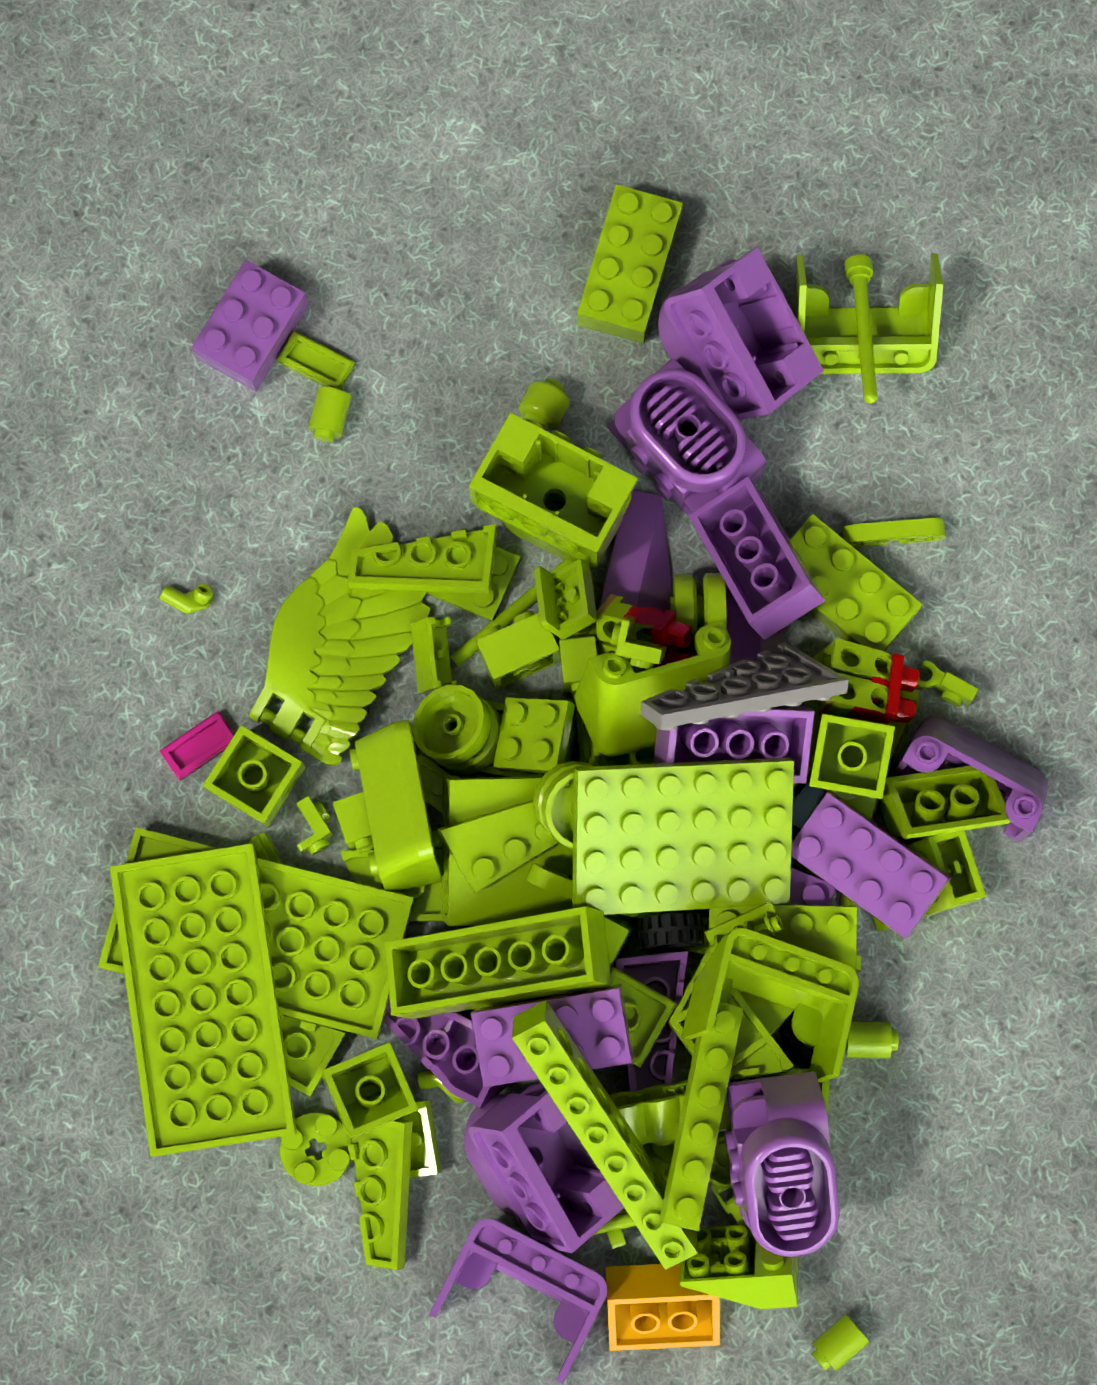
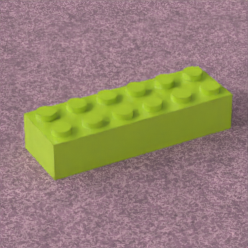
(498, 963)

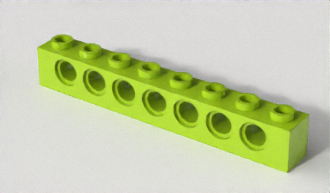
(600, 1129)

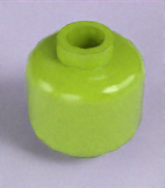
(544, 404)

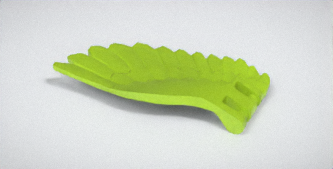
(335, 648)

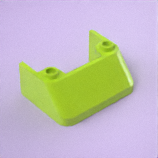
(902, 335)
(396, 808)
(811, 984)

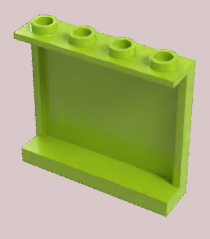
(510, 895)

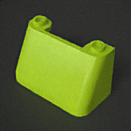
(612, 692)

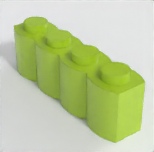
(656, 1111)

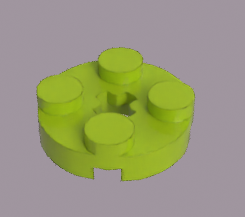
(335, 1158)

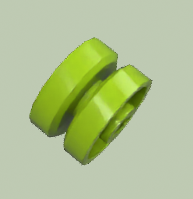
(700, 609)
(457, 729)
(555, 801)

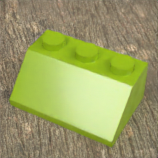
(941, 802)

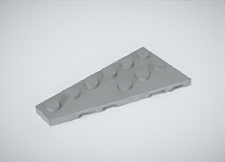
(744, 687)

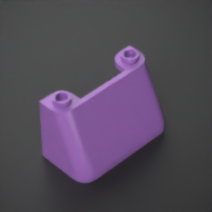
(1021, 783)

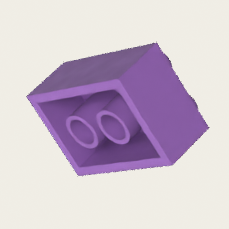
(250, 325)

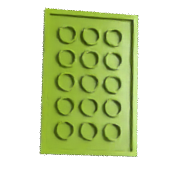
(682, 835)

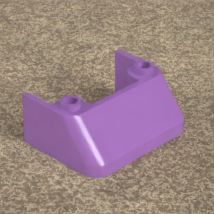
(502, 1248)

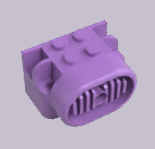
(739, 336)
(685, 467)
(782, 1162)
(538, 1169)

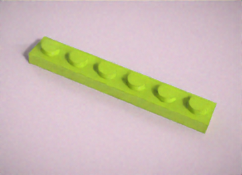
(700, 1121)

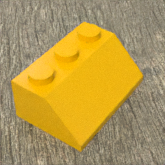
(655, 1312)

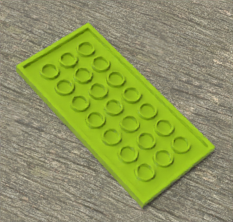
(321, 937)
(202, 1000)

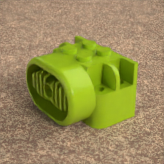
(536, 467)

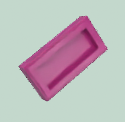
(198, 745)

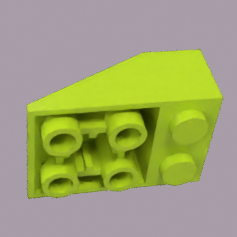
(954, 856)
(740, 1269)

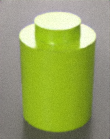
(329, 413)
(871, 1040)
(838, 1344)

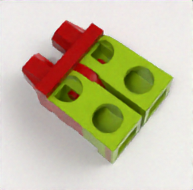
(649, 626)
(872, 683)

